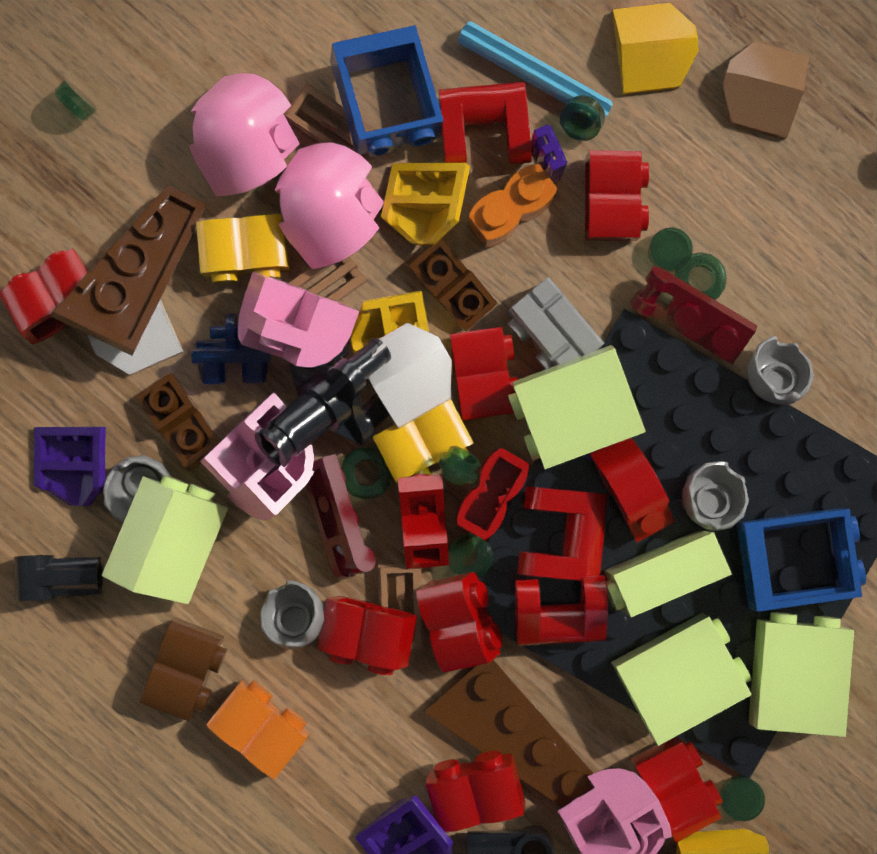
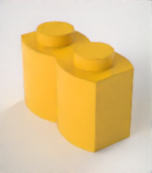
(242, 247)
(421, 442)

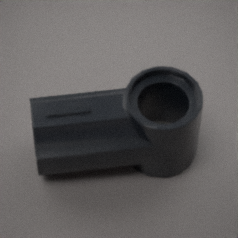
(46, 577)
(507, 840)

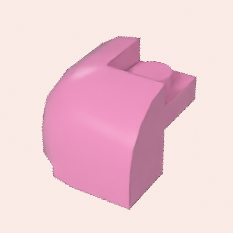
(241, 134)
(327, 203)
(293, 322)
(248, 475)
(616, 816)

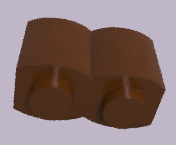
(183, 670)

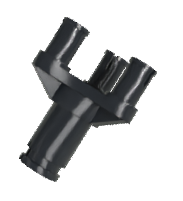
(325, 402)

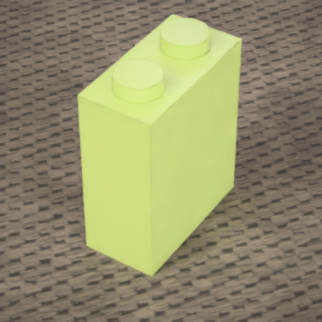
(576, 407)
(165, 539)
(666, 573)
(801, 675)
(683, 677)

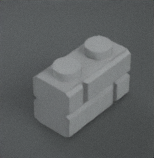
(552, 326)

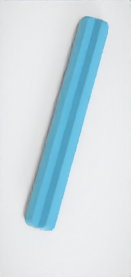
(526, 66)

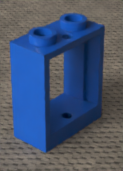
(377, 51)
(755, 564)

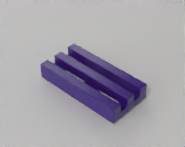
(547, 146)

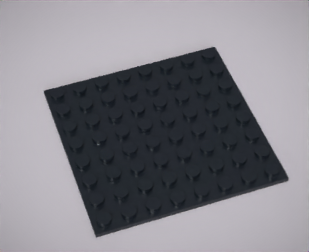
(695, 417)

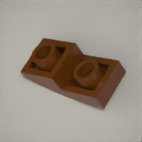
(451, 284)
(178, 420)

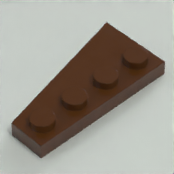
(128, 282)
(496, 715)

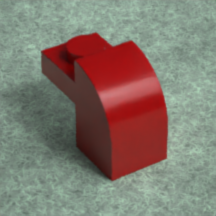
(633, 487)
(423, 521)

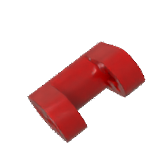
(486, 106)
(582, 534)
(561, 622)

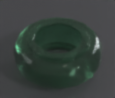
(712, 264)
(361, 491)

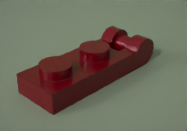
(694, 315)
(337, 520)

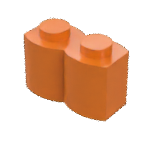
(501, 211)
(259, 728)

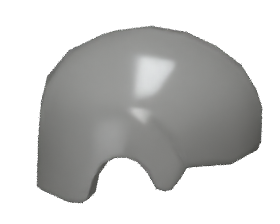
(779, 372)
(124, 481)
(715, 496)
(292, 615)

